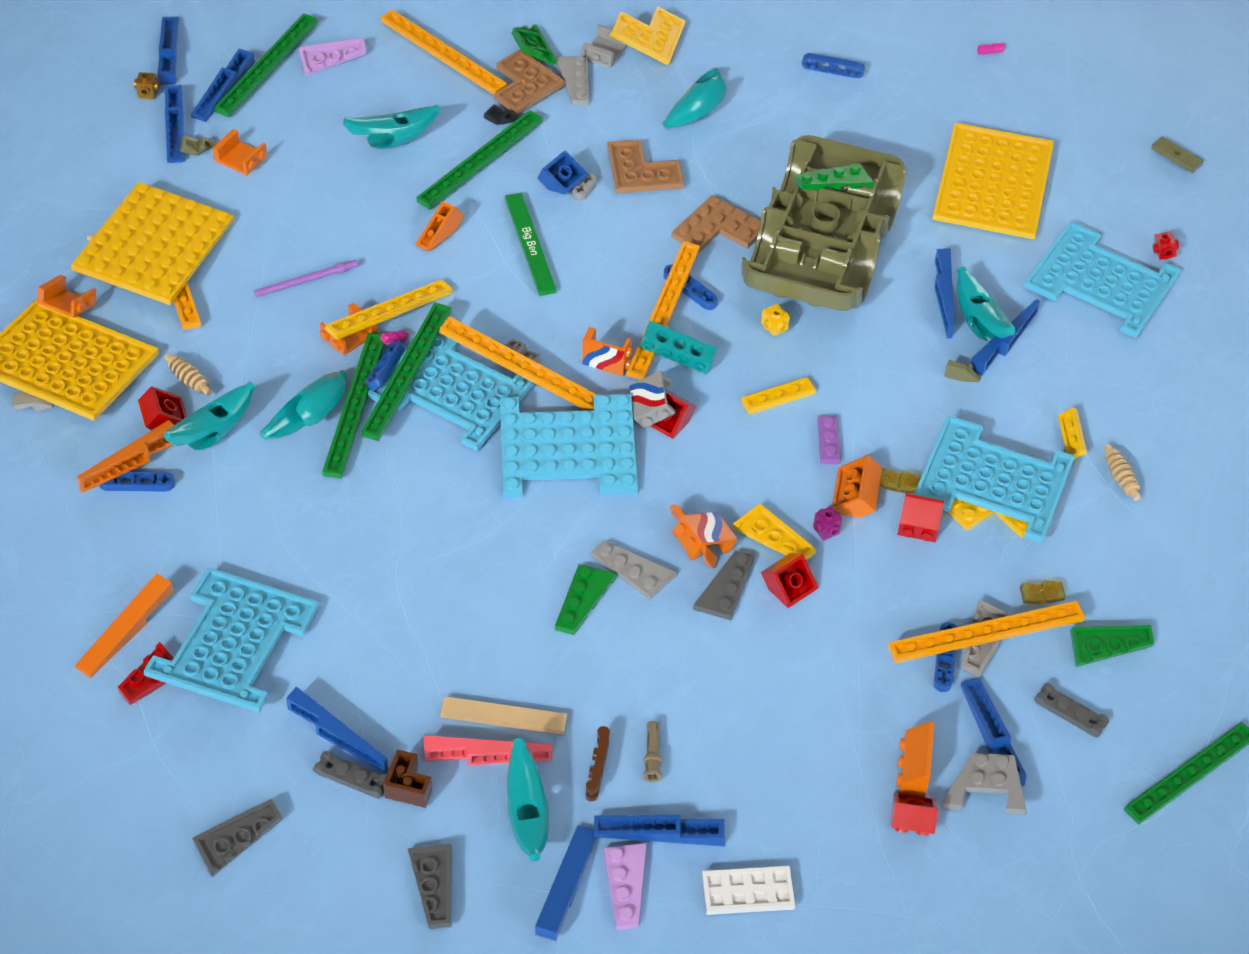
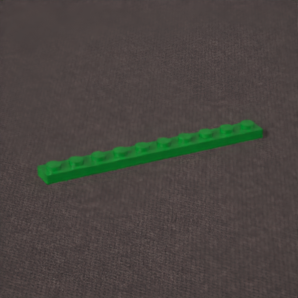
(265, 65)
(479, 160)
(405, 372)
(353, 408)

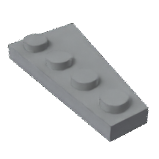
(978, 656)

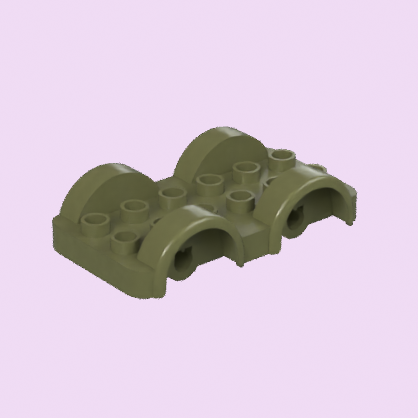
(825, 240)

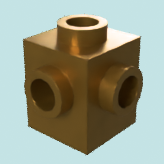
(146, 85)

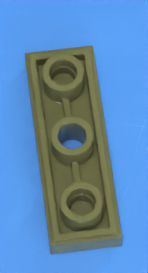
(1177, 154)

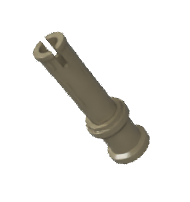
(652, 759)

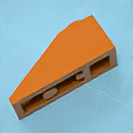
(441, 225)

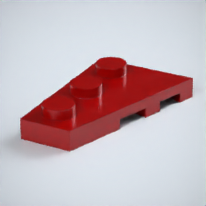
(136, 684)

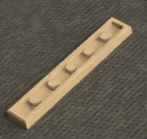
(503, 715)

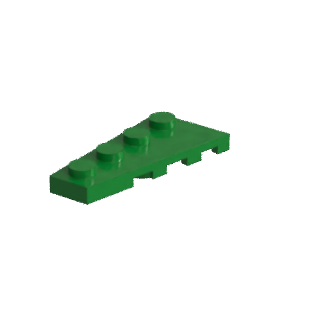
(848, 175)
(582, 596)
(1105, 642)

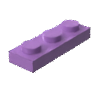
(828, 440)

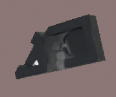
(499, 116)

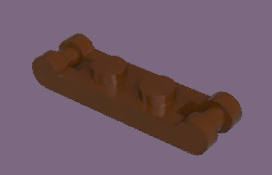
(596, 771)

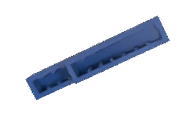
(168, 51)
(223, 83)
(174, 123)
(944, 289)
(985, 357)
(989, 722)
(334, 730)
(661, 829)
(565, 884)

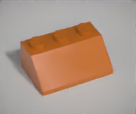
(857, 487)
(915, 760)

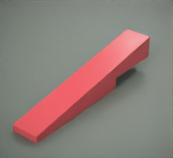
(478, 750)

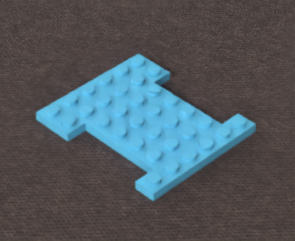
(1101, 278)
(460, 390)
(570, 445)
(993, 477)
(233, 638)

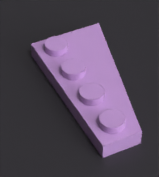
(326, 55)
(625, 881)

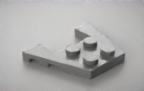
(988, 775)

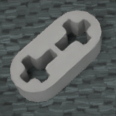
(586, 187)

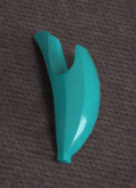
(698, 100)
(393, 129)
(980, 310)
(307, 406)
(213, 420)
(527, 801)

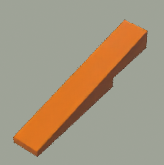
(126, 459)
(125, 625)

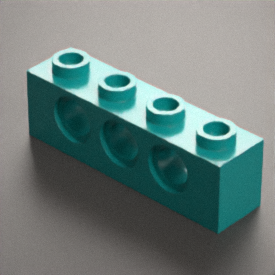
(678, 347)

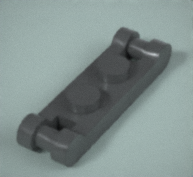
(1071, 710)
(350, 775)

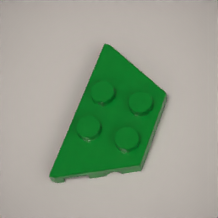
(533, 43)

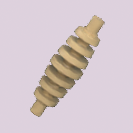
(188, 374)
(1122, 472)

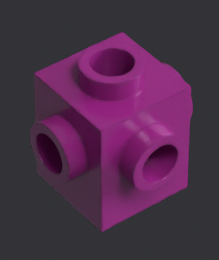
(827, 523)

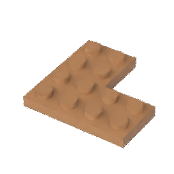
(530, 83)
(634, 175)
(717, 218)

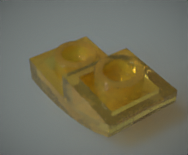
(897, 482)
(1047, 592)

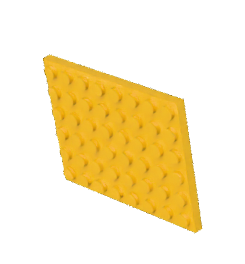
(993, 180)
(153, 243)
(70, 360)

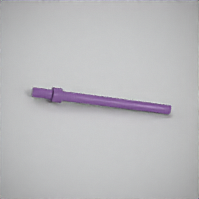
(338, 268)

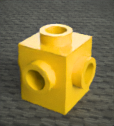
(775, 319)

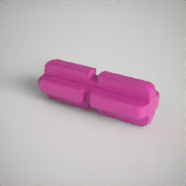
(987, 48)
(391, 337)

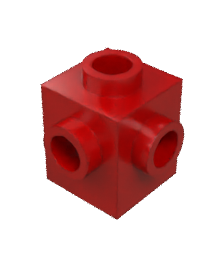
(1165, 245)

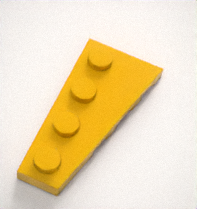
(772, 532)

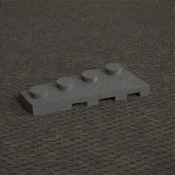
(725, 589)
(229, 839)
(434, 881)

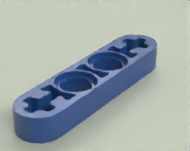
(833, 63)
(703, 297)
(385, 365)
(136, 485)
(948, 657)

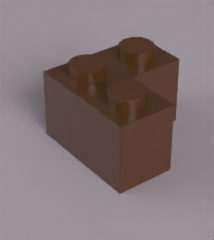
(405, 783)

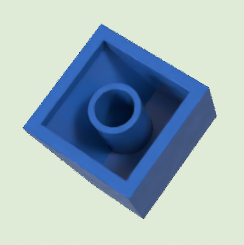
(562, 174)

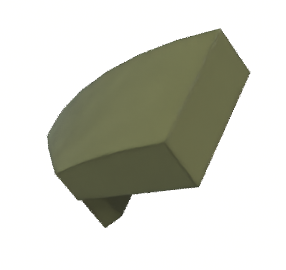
(195, 147)
(961, 372)

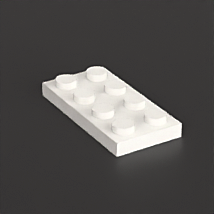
(748, 890)

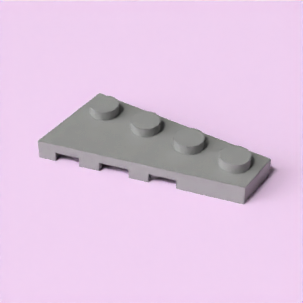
(575, 74)
(635, 570)

